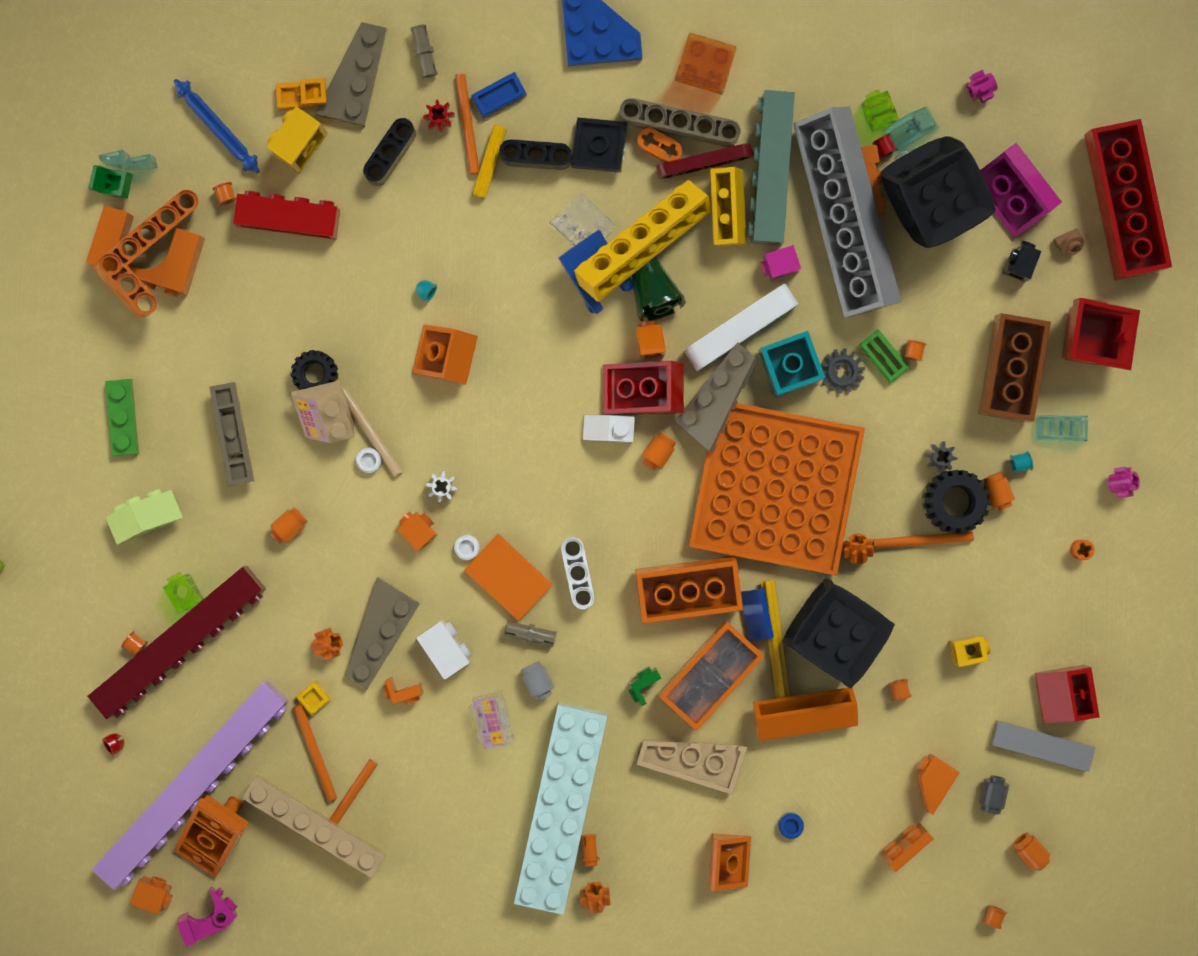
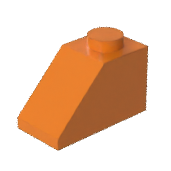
(650, 340)
(934, 781)

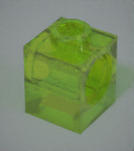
(879, 110)
(193, 596)

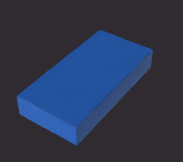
(498, 95)
(756, 615)

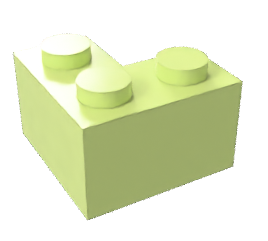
(142, 516)

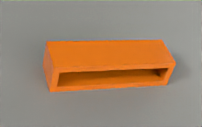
(805, 713)

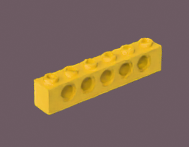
(643, 240)

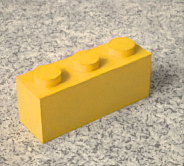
(728, 206)

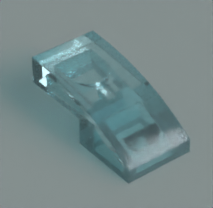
(122, 160)

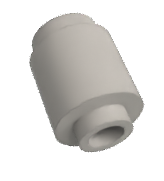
(537, 681)

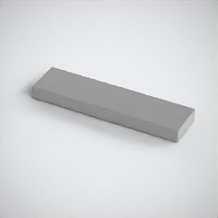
(1042, 746)

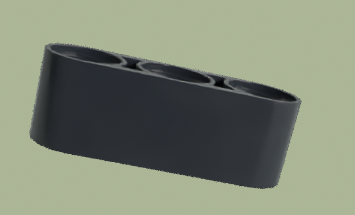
(390, 139)
(524, 147)

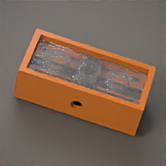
(710, 675)

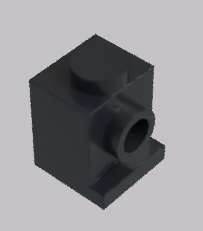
(1022, 261)

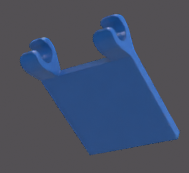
(581, 252)

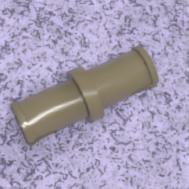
(424, 51)
(530, 633)

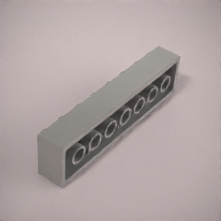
(847, 211)

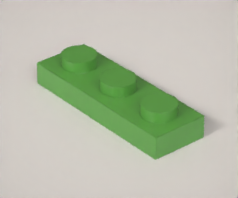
(122, 417)

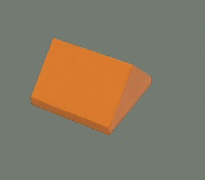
(729, 861)

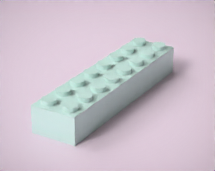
(560, 808)

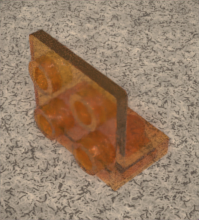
(705, 63)

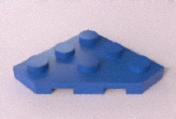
(598, 34)

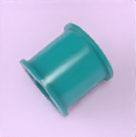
(1021, 462)

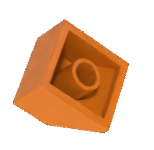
(445, 354)

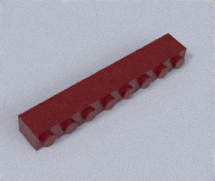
(176, 642)

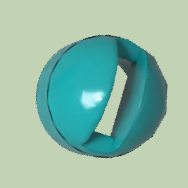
(426, 290)

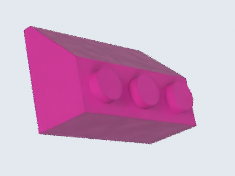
(1018, 190)

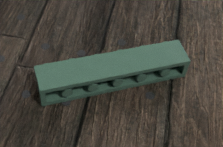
(772, 167)

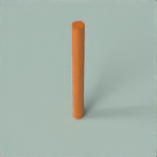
(467, 123)
(922, 540)
(315, 752)
(353, 791)

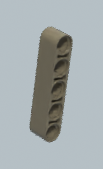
(692, 119)

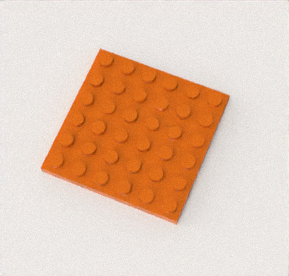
(778, 489)

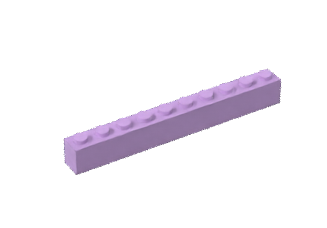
(190, 784)

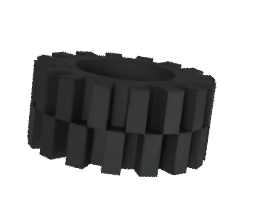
(307, 359)

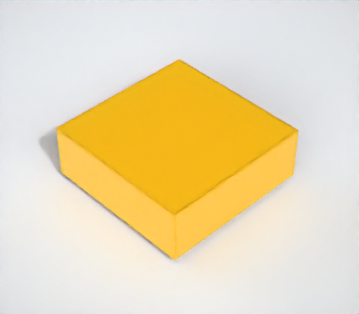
(313, 697)

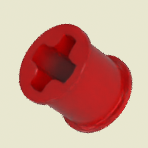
(885, 146)

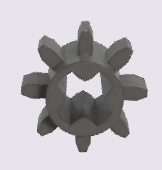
(947, 458)

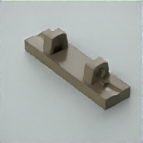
(231, 433)

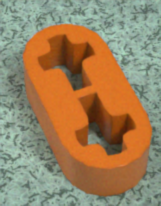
(662, 140)

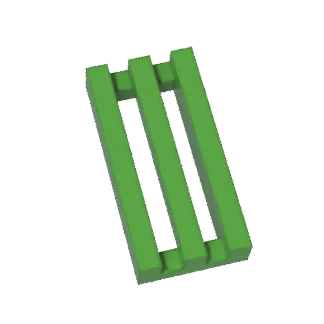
(875, 361)

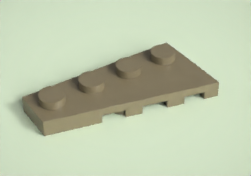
(355, 78)

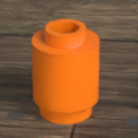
(658, 451)
(999, 490)
(288, 525)
(1031, 852)

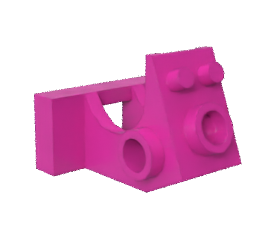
(195, 929)

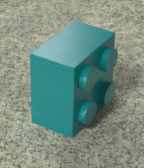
(791, 363)

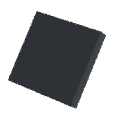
(599, 145)

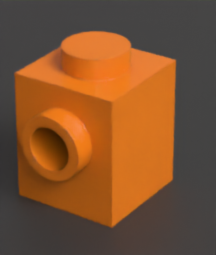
(417, 529)
(152, 894)

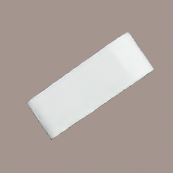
(577, 585)

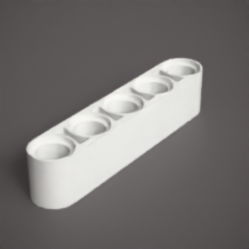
(740, 327)

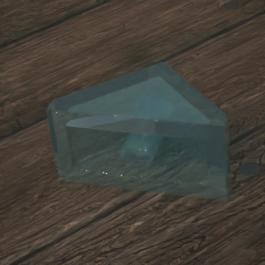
(912, 127)

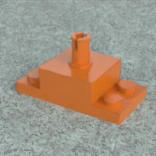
(212, 833)

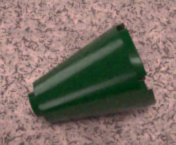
(655, 292)

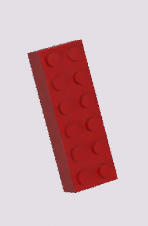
(1127, 199)

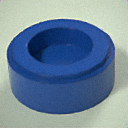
(791, 825)

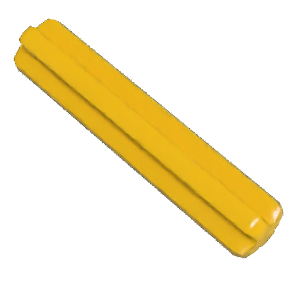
(489, 161)

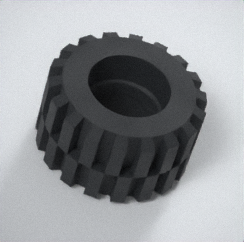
(977, 501)

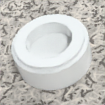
(368, 460)
(467, 547)

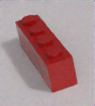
(287, 216)

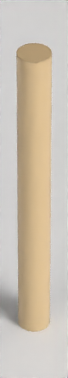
(372, 435)

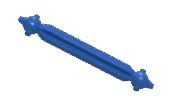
(215, 124)

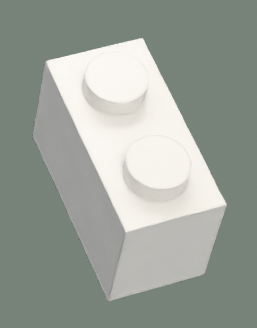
(444, 648)

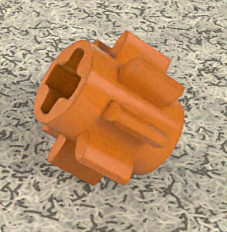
(858, 549)
(327, 644)
(595, 897)

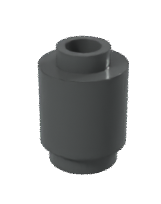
(994, 794)

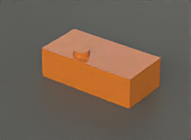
(689, 589)

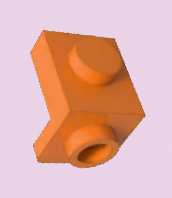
(408, 695)

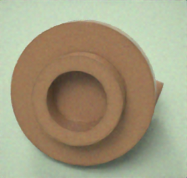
(1070, 242)

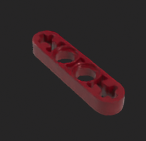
(704, 161)

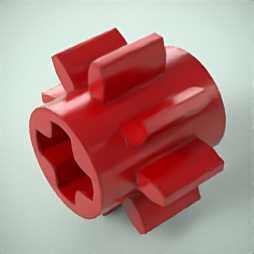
(439, 109)

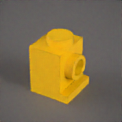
(979, 655)

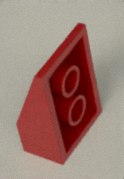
(643, 388)

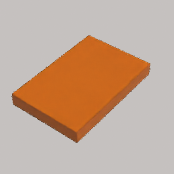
(508, 577)

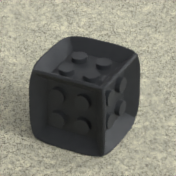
(937, 191)
(838, 633)

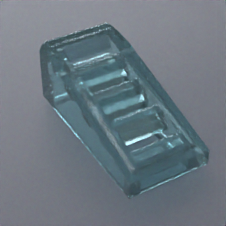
(1083, 428)

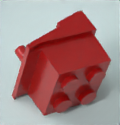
(1100, 334)

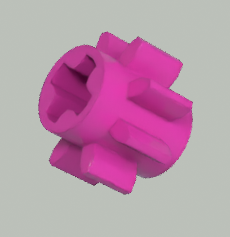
(981, 86)
(1123, 482)

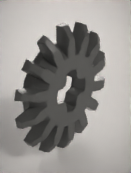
(840, 360)

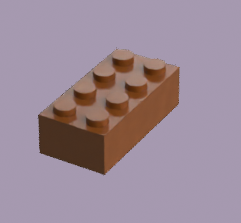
(1014, 368)

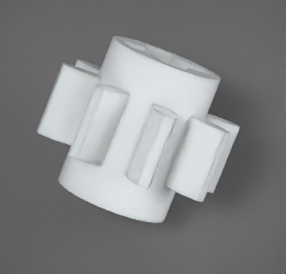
(434, 485)

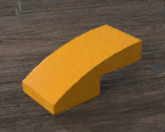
(301, 94)

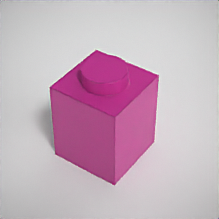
(780, 263)

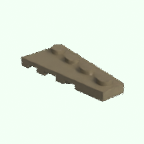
(711, 406)
(382, 625)

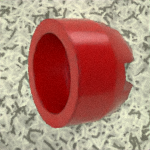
(112, 744)

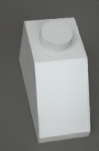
(608, 428)

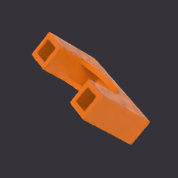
(173, 273)

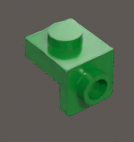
(110, 181)
(645, 678)

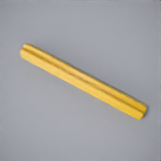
(775, 644)

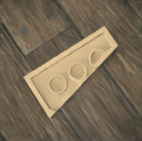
(700, 763)

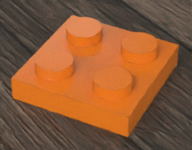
(903, 850)

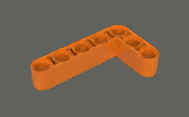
(141, 245)

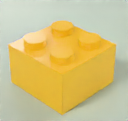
(296, 139)

